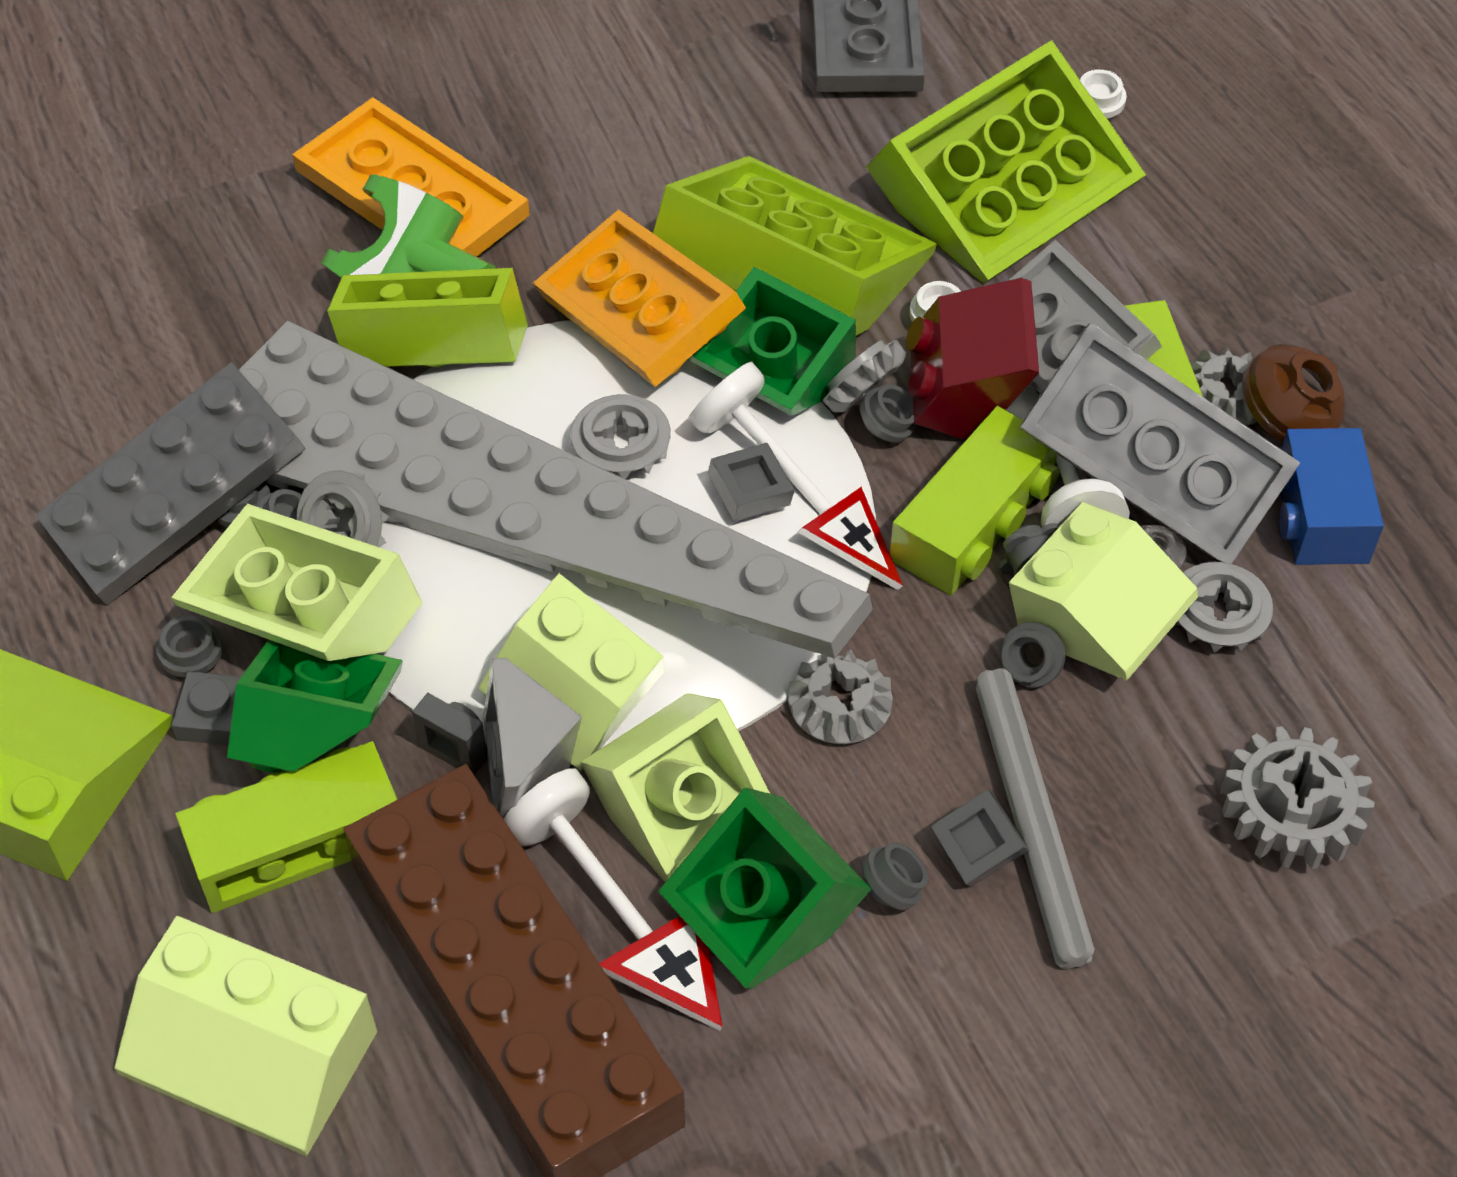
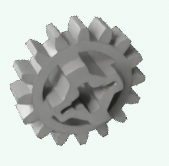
(1330, 798)

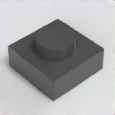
(750, 481)
(205, 708)
(450, 732)
(979, 838)

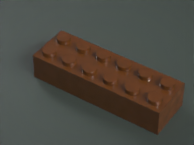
(515, 980)

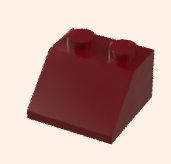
(972, 355)

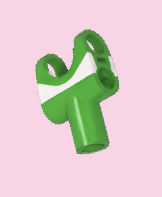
(413, 235)

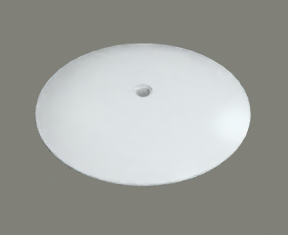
(478, 596)

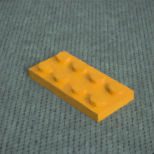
(388, 145)
(639, 297)

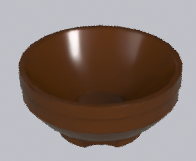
(1281, 396)

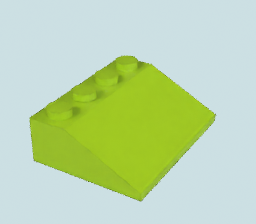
(1006, 164)
(795, 232)
(65, 761)

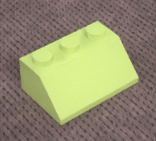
(302, 587)
(243, 1035)

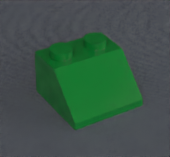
(788, 338)
(301, 706)
(763, 887)

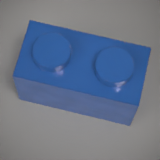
(1330, 499)

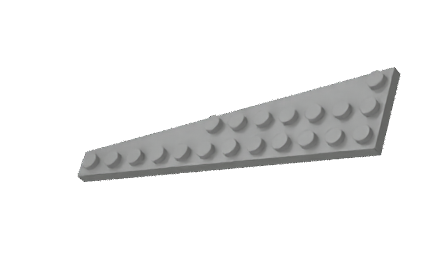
(531, 502)

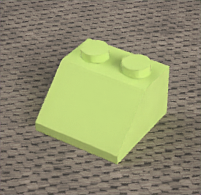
(1103, 590)
(583, 661)
(673, 778)

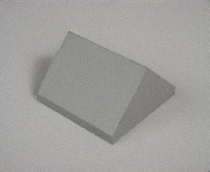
(525, 733)

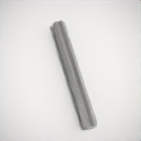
(1034, 820)

